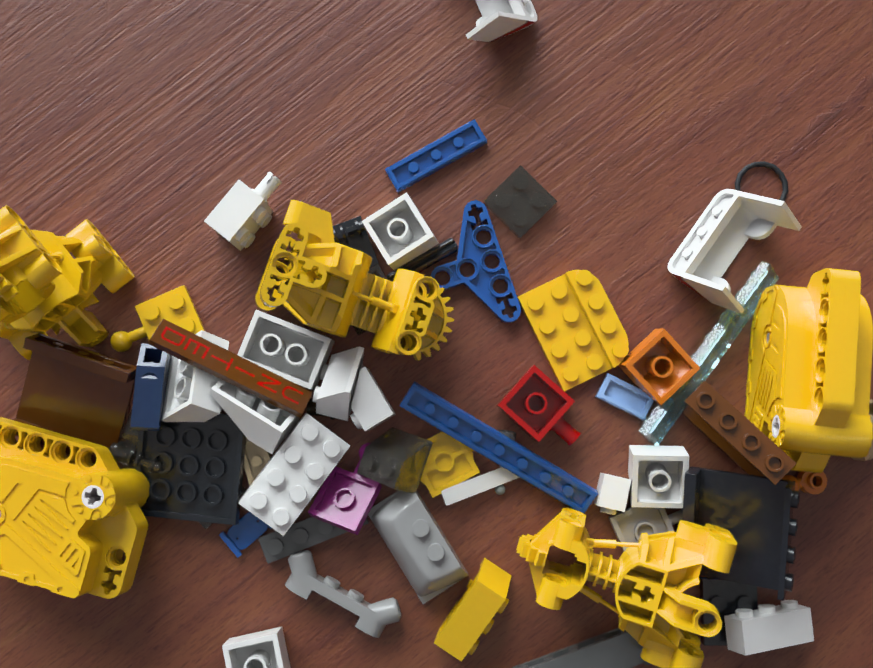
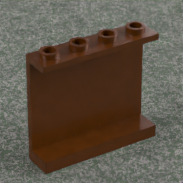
(75, 392)
(736, 435)

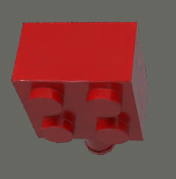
(539, 407)

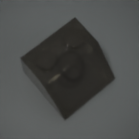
(396, 460)

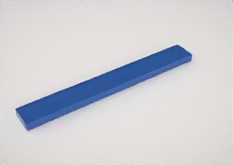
(498, 448)

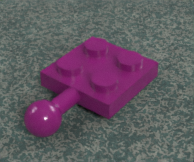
(345, 498)

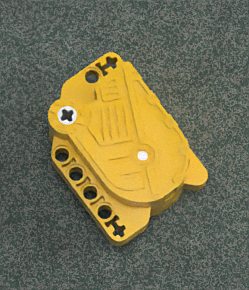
(812, 369)
(66, 516)

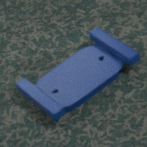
(246, 531)

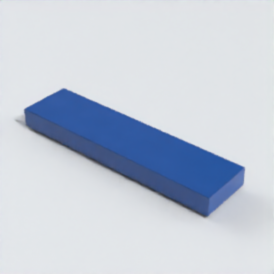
(436, 156)

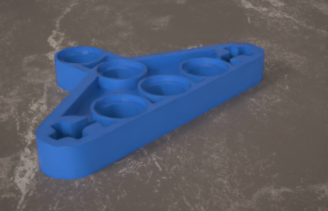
(474, 253)

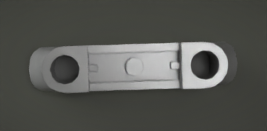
(371, 616)

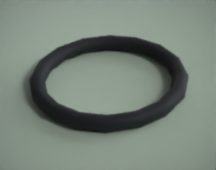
(768, 165)

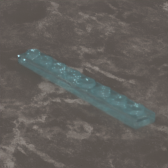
(710, 353)

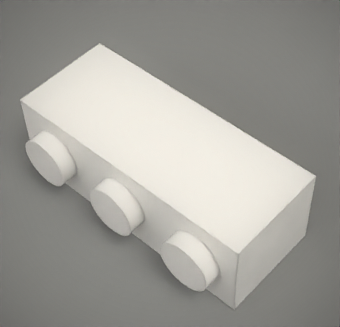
(768, 627)

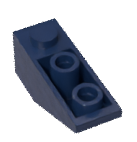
(150, 388)

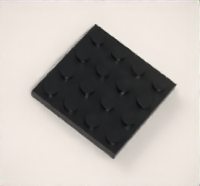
(198, 472)

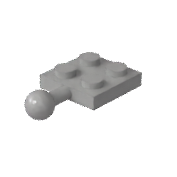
(639, 520)

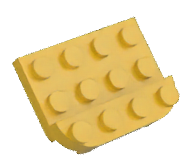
(575, 327)

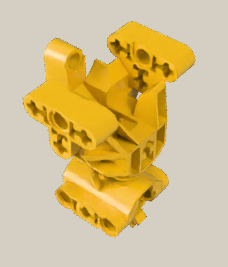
(50, 288)
(346, 291)
(645, 581)

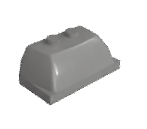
(417, 544)

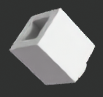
(612, 493)

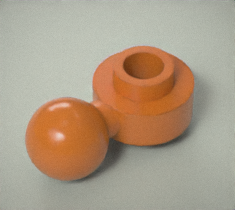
(805, 483)

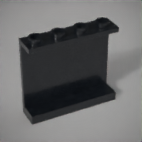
(755, 515)

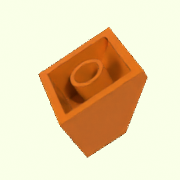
(659, 366)

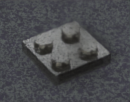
(520, 202)

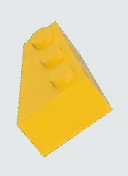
(474, 611)

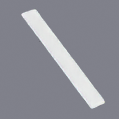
(477, 485)

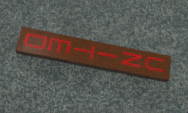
(230, 368)

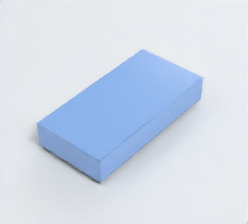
(624, 396)

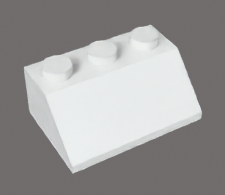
(189, 389)

